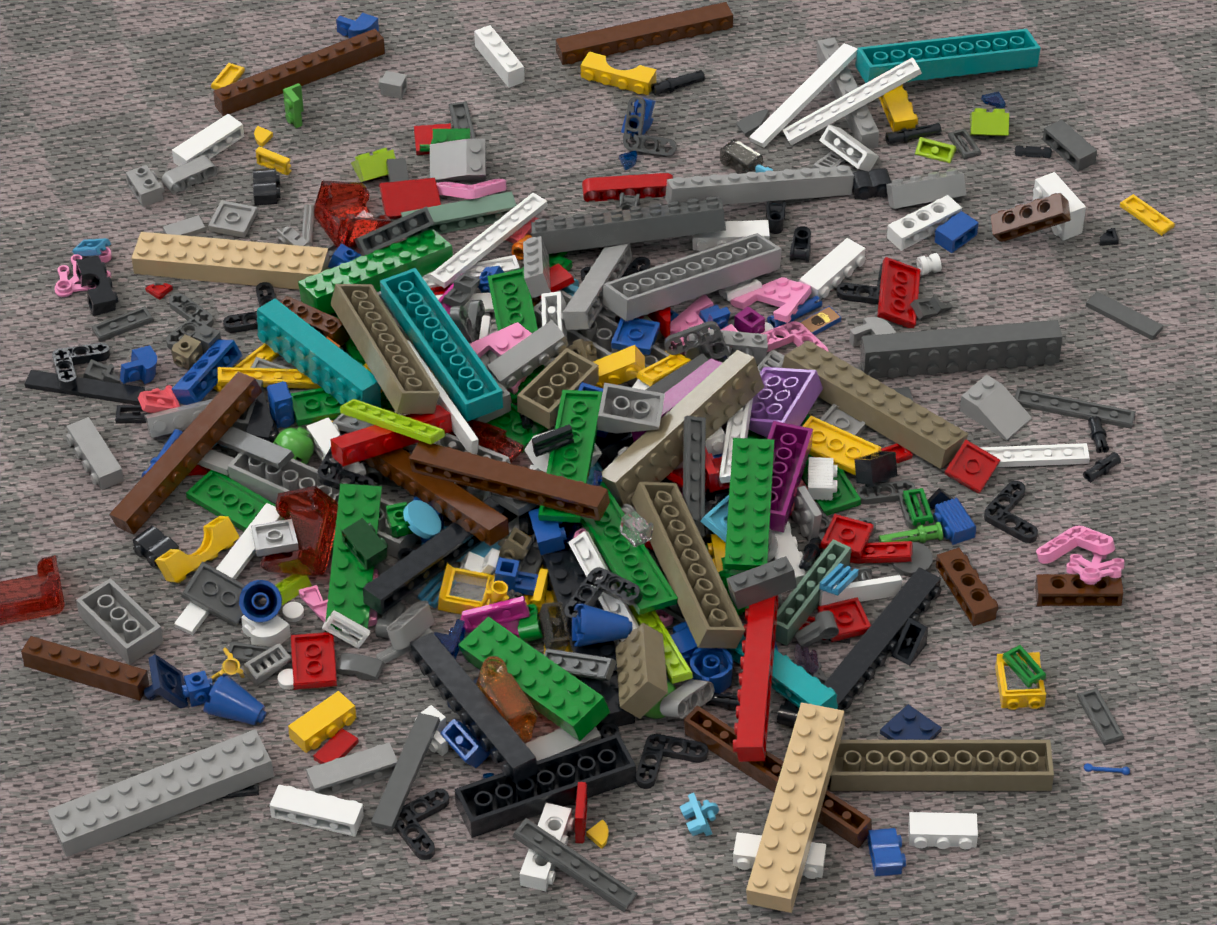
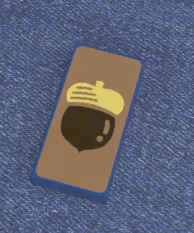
(821, 320)

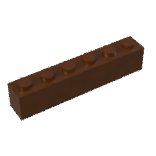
(85, 668)

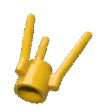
(497, 593)
(229, 666)

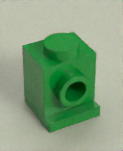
(396, 520)

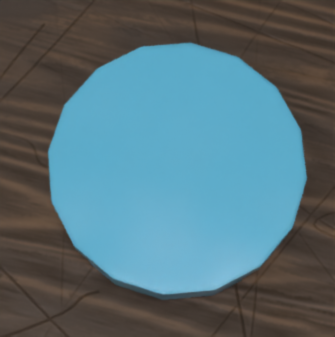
(422, 519)

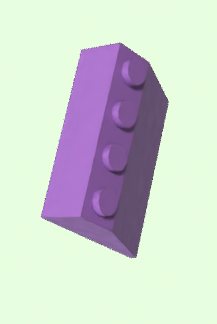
(784, 399)

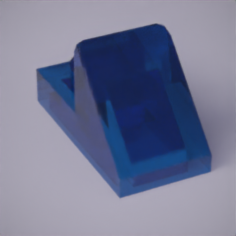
(455, 637)

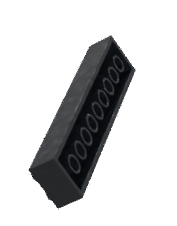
(564, 579)

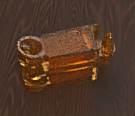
(507, 697)

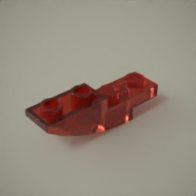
(494, 439)

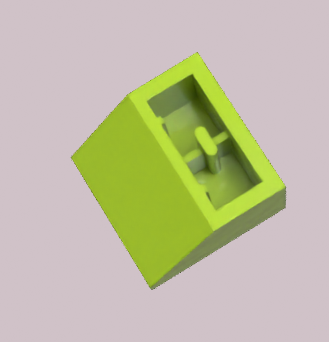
(989, 123)
(372, 166)

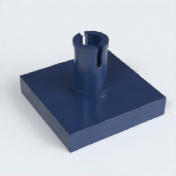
(165, 682)

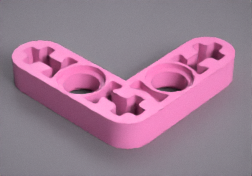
(471, 191)
(792, 332)
(1074, 537)

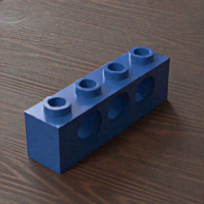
(203, 373)

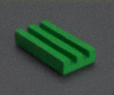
(922, 519)
(1021, 668)

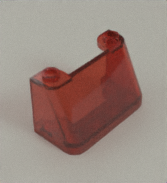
(344, 213)
(314, 524)
(32, 595)

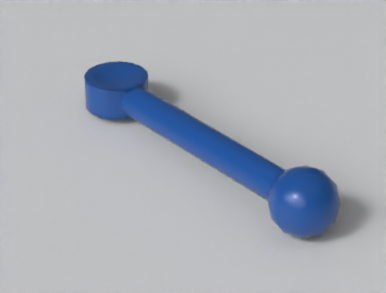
(1088, 768)

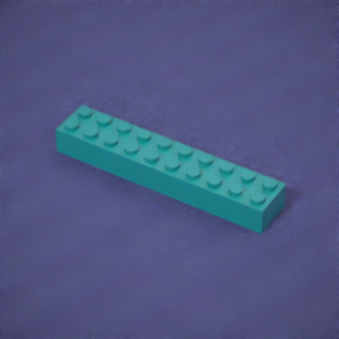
(953, 55)
(441, 344)

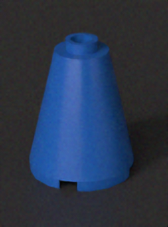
(250, 601)
(598, 626)
(234, 702)

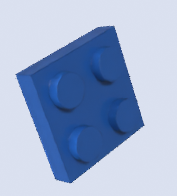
(636, 332)

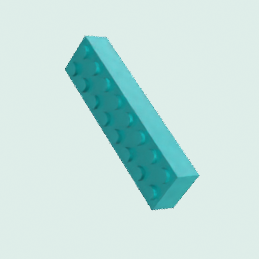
(316, 355)

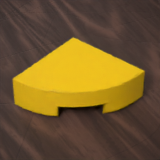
(262, 135)
(599, 833)

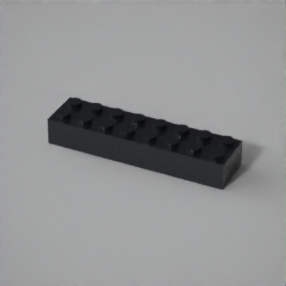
(501, 802)

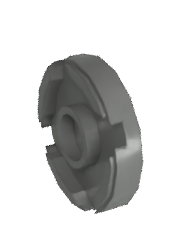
(921, 558)

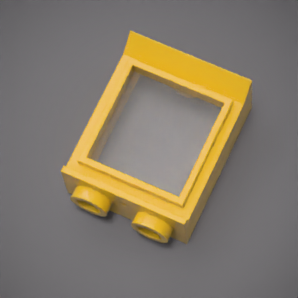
(463, 589)
(1013, 691)

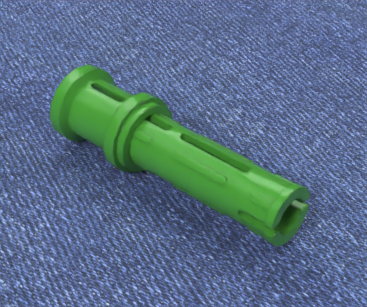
(921, 532)

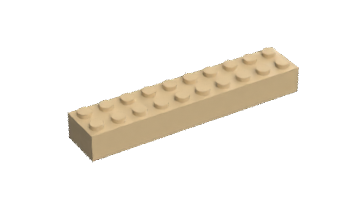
(227, 260)
(795, 808)

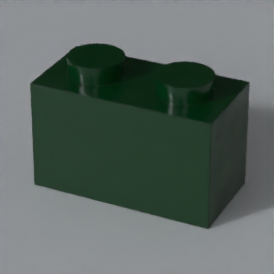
(365, 543)

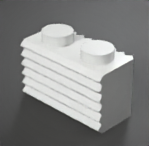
(821, 478)

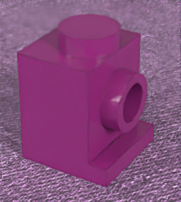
(749, 321)

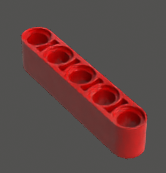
(611, 187)

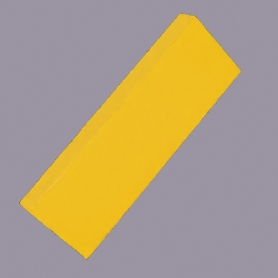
(1147, 214)
(661, 369)

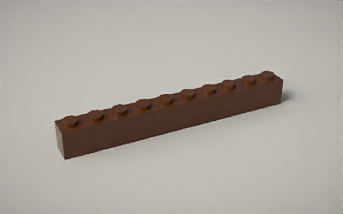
(645, 33)
(301, 71)
(185, 453)
(510, 480)
(443, 496)
(719, 738)

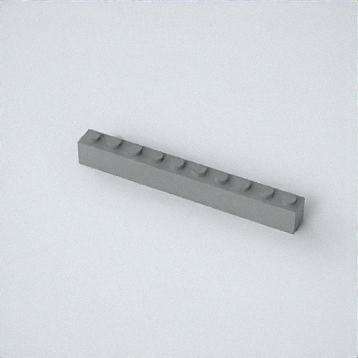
(763, 185)

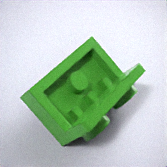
(293, 104)

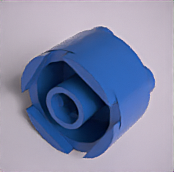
(713, 666)

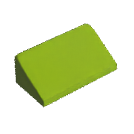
(935, 150)
(291, 585)

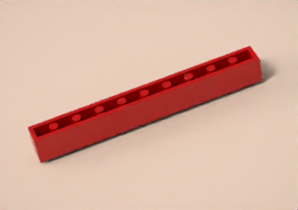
(756, 680)

